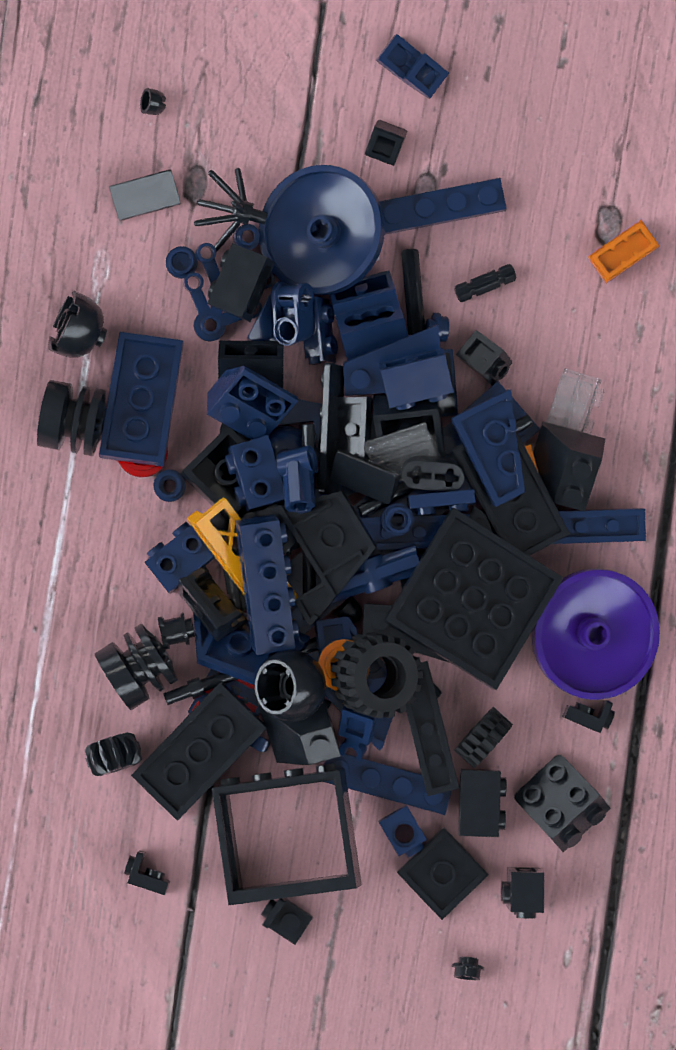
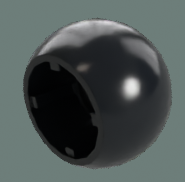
(290, 686)

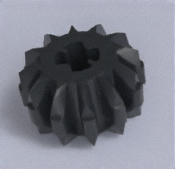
(113, 754)

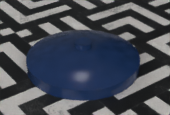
(322, 229)

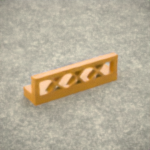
(216, 544)

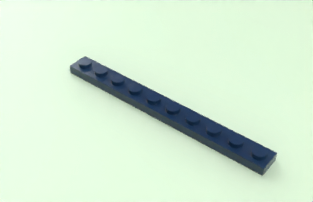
(584, 527)

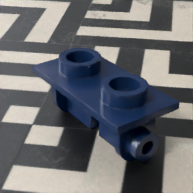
(322, 344)

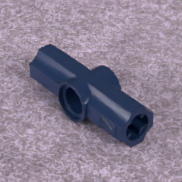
(381, 572)

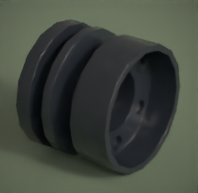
(70, 417)
(136, 666)

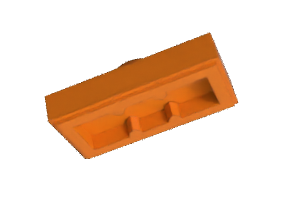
(623, 251)

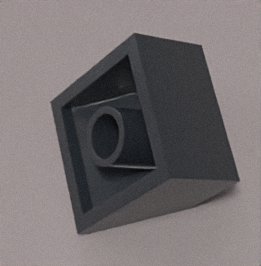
(391, 420)
(568, 463)

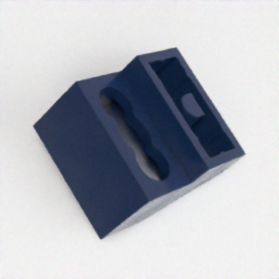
(368, 314)

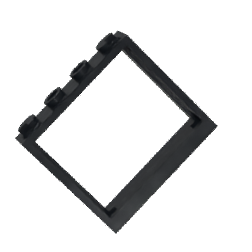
(235, 892)

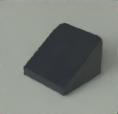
(385, 142)

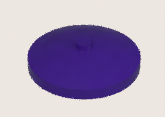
(596, 634)

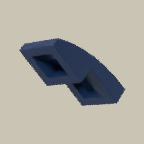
(412, 67)

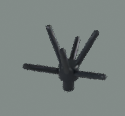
(241, 209)

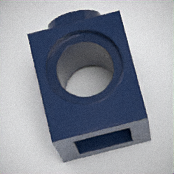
(396, 818)

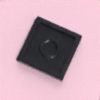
(442, 873)

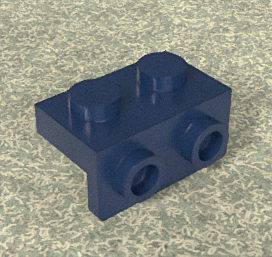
(427, 501)

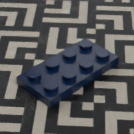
(141, 399)

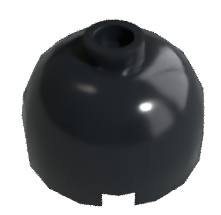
(78, 327)

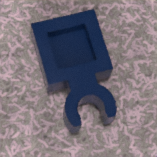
(357, 730)

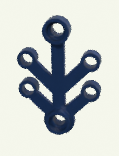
(212, 271)

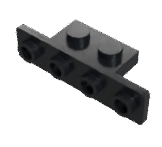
(344, 425)

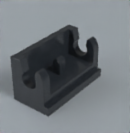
(210, 603)

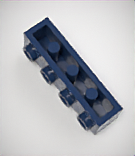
(265, 584)

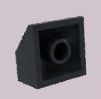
(305, 740)

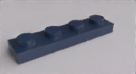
(443, 206)
(389, 783)

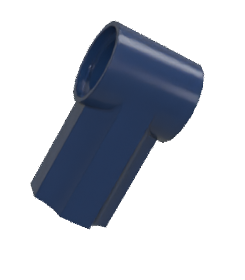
(297, 471)

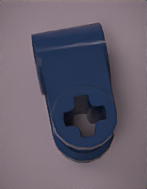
(292, 311)

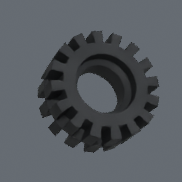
(483, 737)

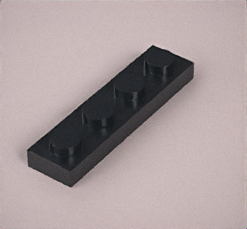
(430, 737)

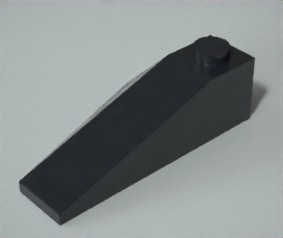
(212, 479)

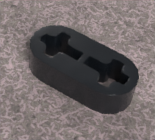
(432, 481)

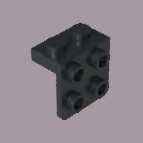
(562, 802)

